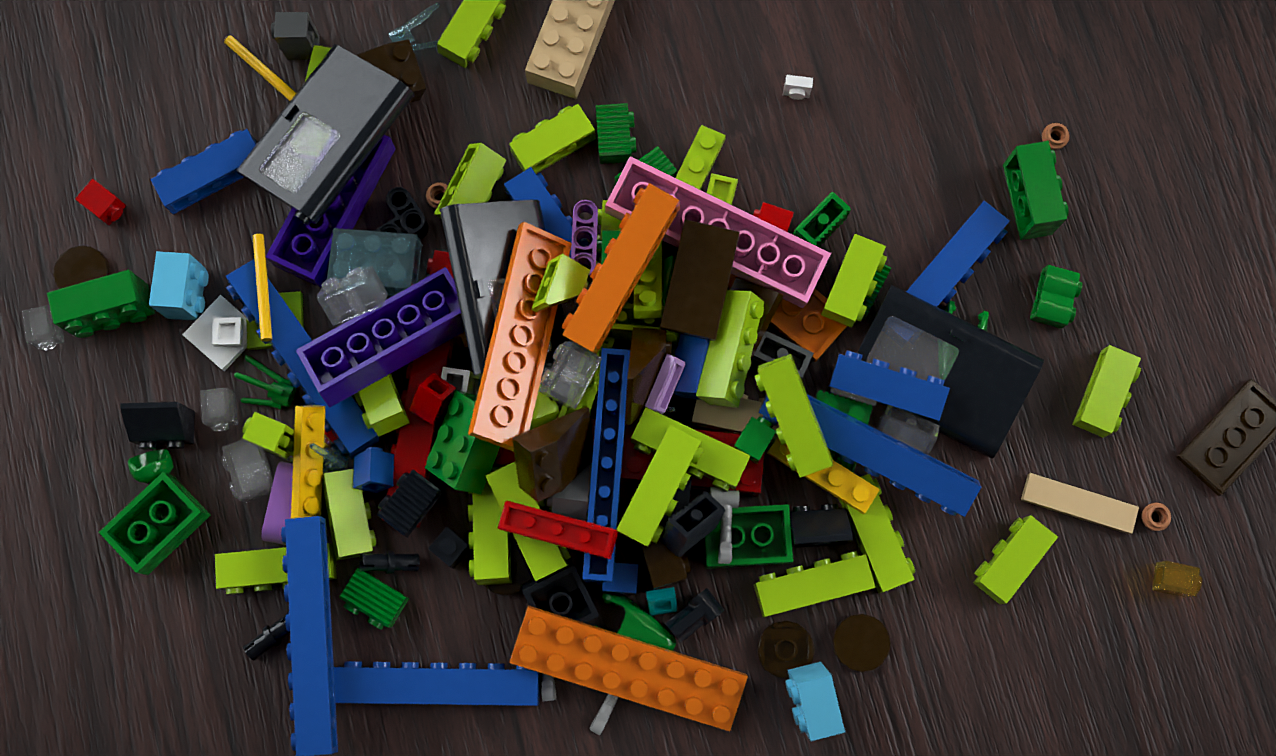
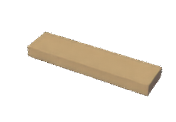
(1080, 503)

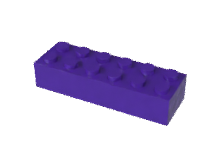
(307, 248)
(384, 338)

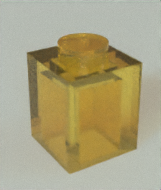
(1177, 579)

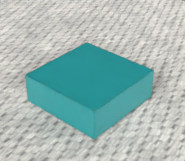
(661, 601)

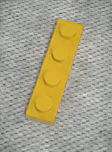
(306, 462)
(835, 480)

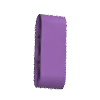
(585, 229)
(279, 504)

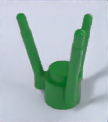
(281, 392)

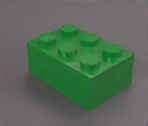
(1035, 190)
(100, 304)
(456, 456)
(154, 523)
(757, 537)

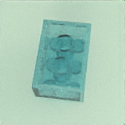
(391, 255)

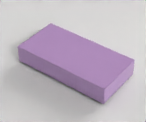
(665, 384)

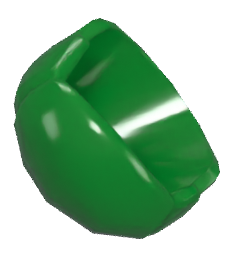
(150, 465)

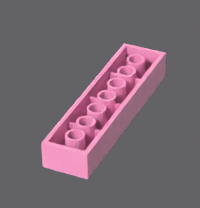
(763, 251)

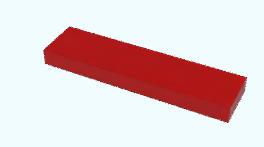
(558, 529)

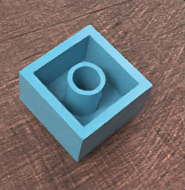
(178, 286)
(815, 701)

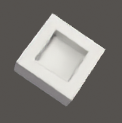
(797, 87)
(227, 332)

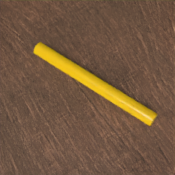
(259, 67)
(262, 287)

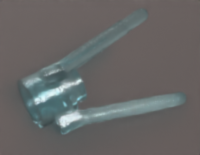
(403, 32)
(332, 458)

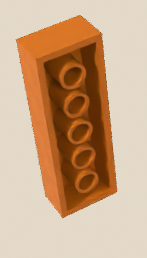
(622, 268)

